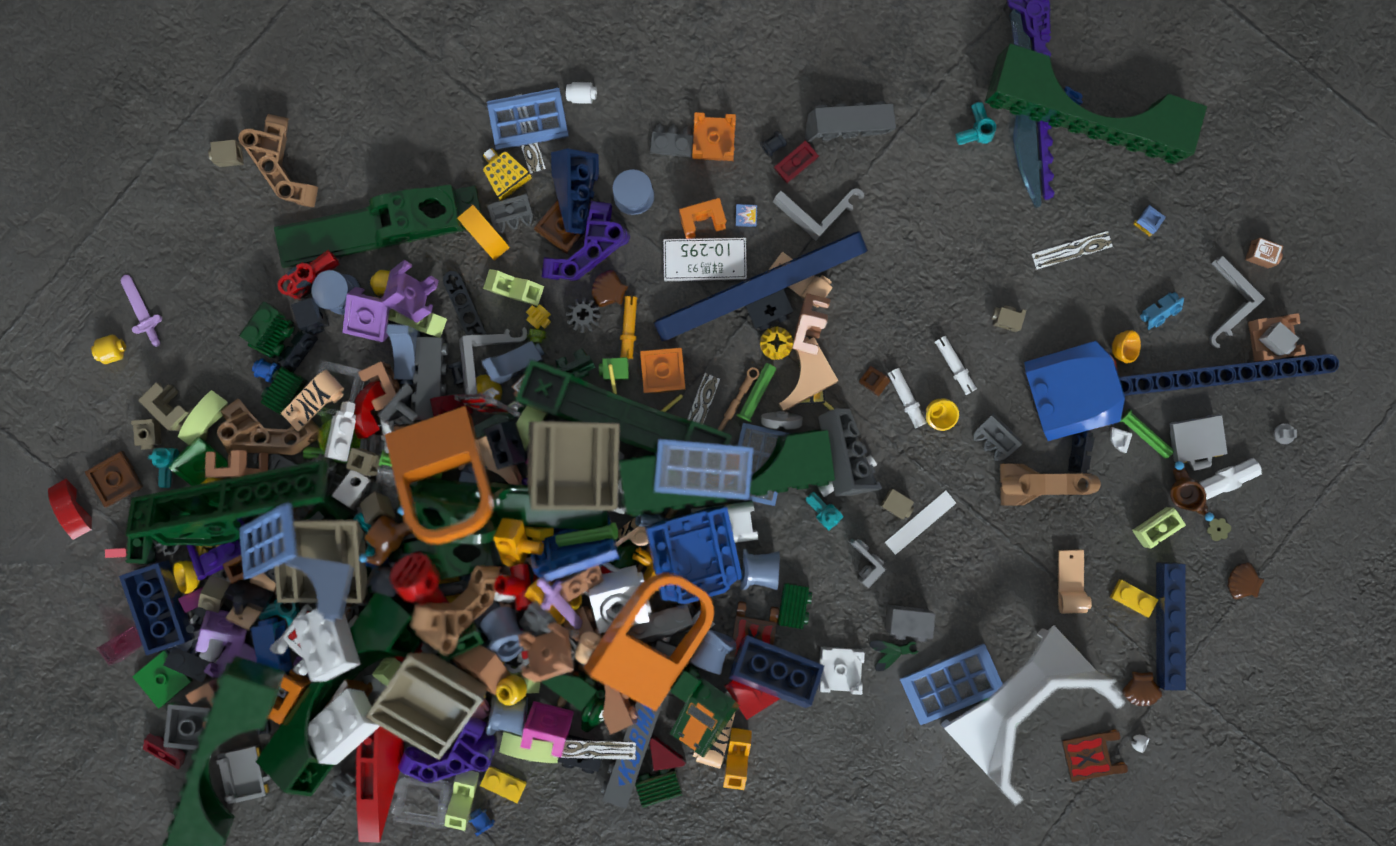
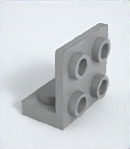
(871, 573)

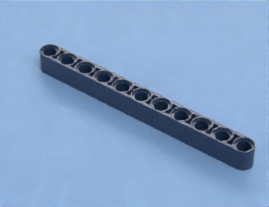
(760, 286)
(1232, 372)

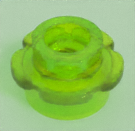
(536, 335)

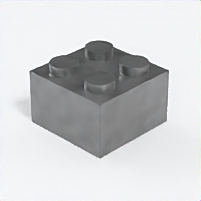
(910, 622)
(184, 724)

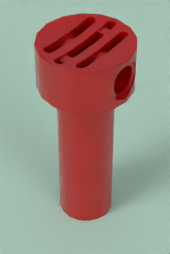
(417, 580)

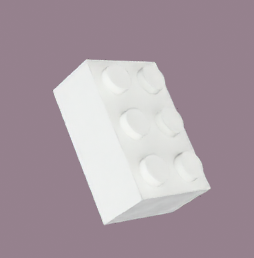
(325, 646)
(341, 727)

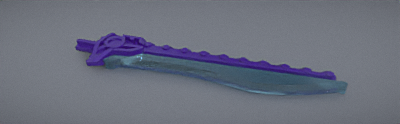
(1032, 22)

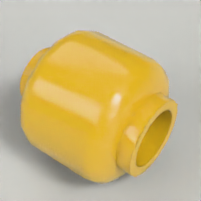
(379, 281)
(108, 349)
(511, 690)

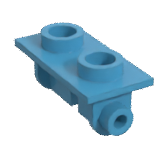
(1169, 306)

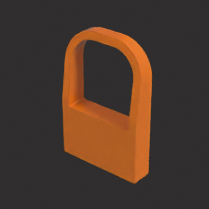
(432, 449)
(634, 665)

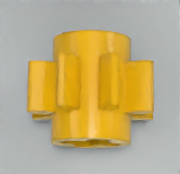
(538, 316)

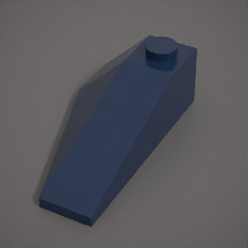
(574, 181)

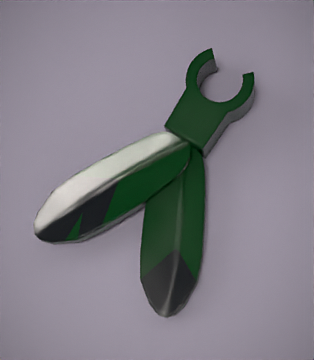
(892, 652)

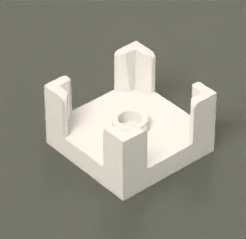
(841, 669)

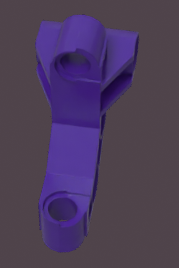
(599, 234)
(471, 748)

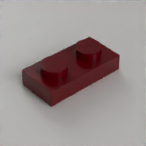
(796, 162)
(446, 404)
(172, 756)

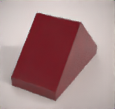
(664, 756)

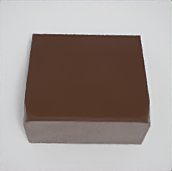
(874, 381)

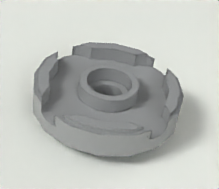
(781, 419)

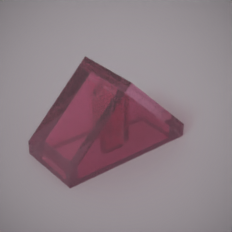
(120, 646)

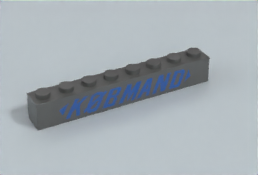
(625, 771)

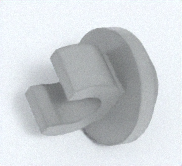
(1285, 433)

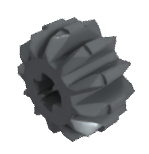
(578, 310)

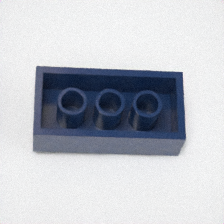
(156, 607)
(776, 672)

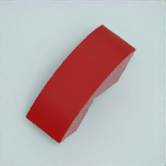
(365, 422)
(67, 510)

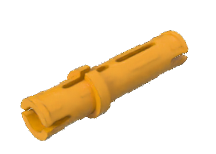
(628, 327)

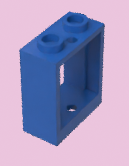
(264, 637)

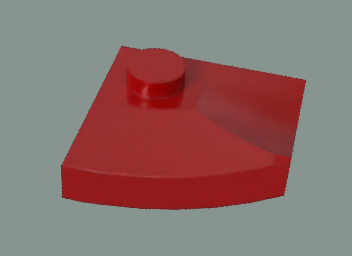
(749, 698)

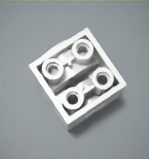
(613, 594)

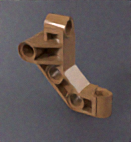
(271, 147)
(244, 430)
(1024, 484)
(443, 622)

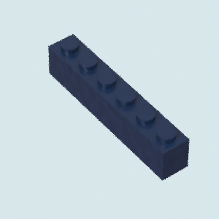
(1171, 626)

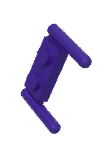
(212, 560)

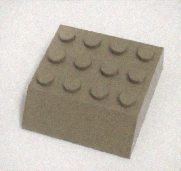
(573, 466)
(328, 541)
(427, 703)

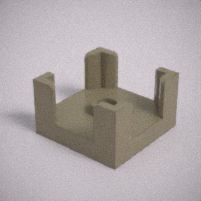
(157, 401)

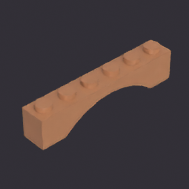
(617, 708)

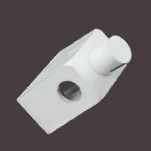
(348, 493)

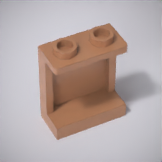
(579, 582)

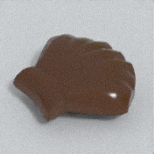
(608, 289)
(1244, 581)
(1142, 689)

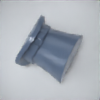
(633, 192)
(331, 290)
(760, 570)
(502, 631)
(712, 651)
(507, 717)

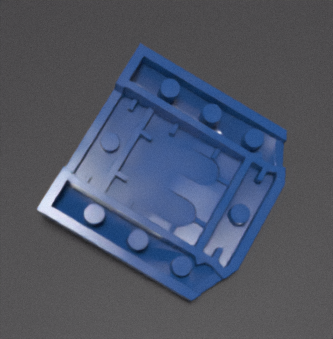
(1075, 390)
(696, 548)
(573, 558)

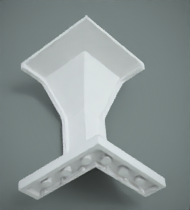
(990, 727)

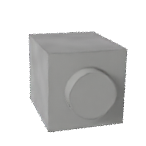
(1279, 339)

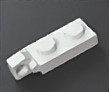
(341, 432)

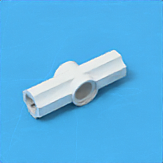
(1231, 477)

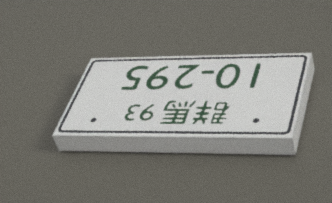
(705, 259)

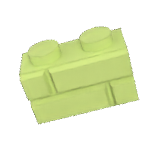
(1159, 527)

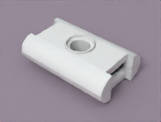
(740, 520)

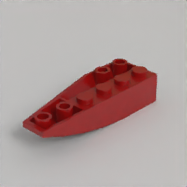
(376, 781)

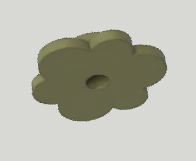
(1224, 528)

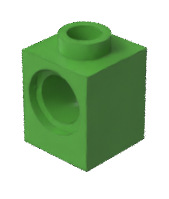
(620, 368)

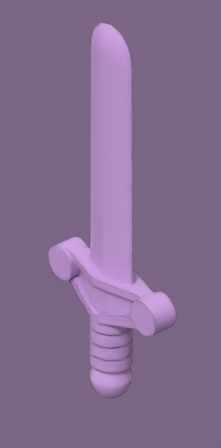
(147, 323)
(553, 596)

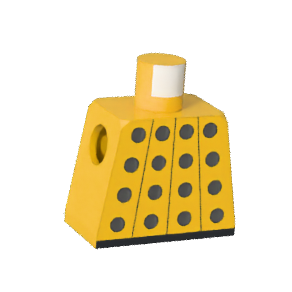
(504, 173)

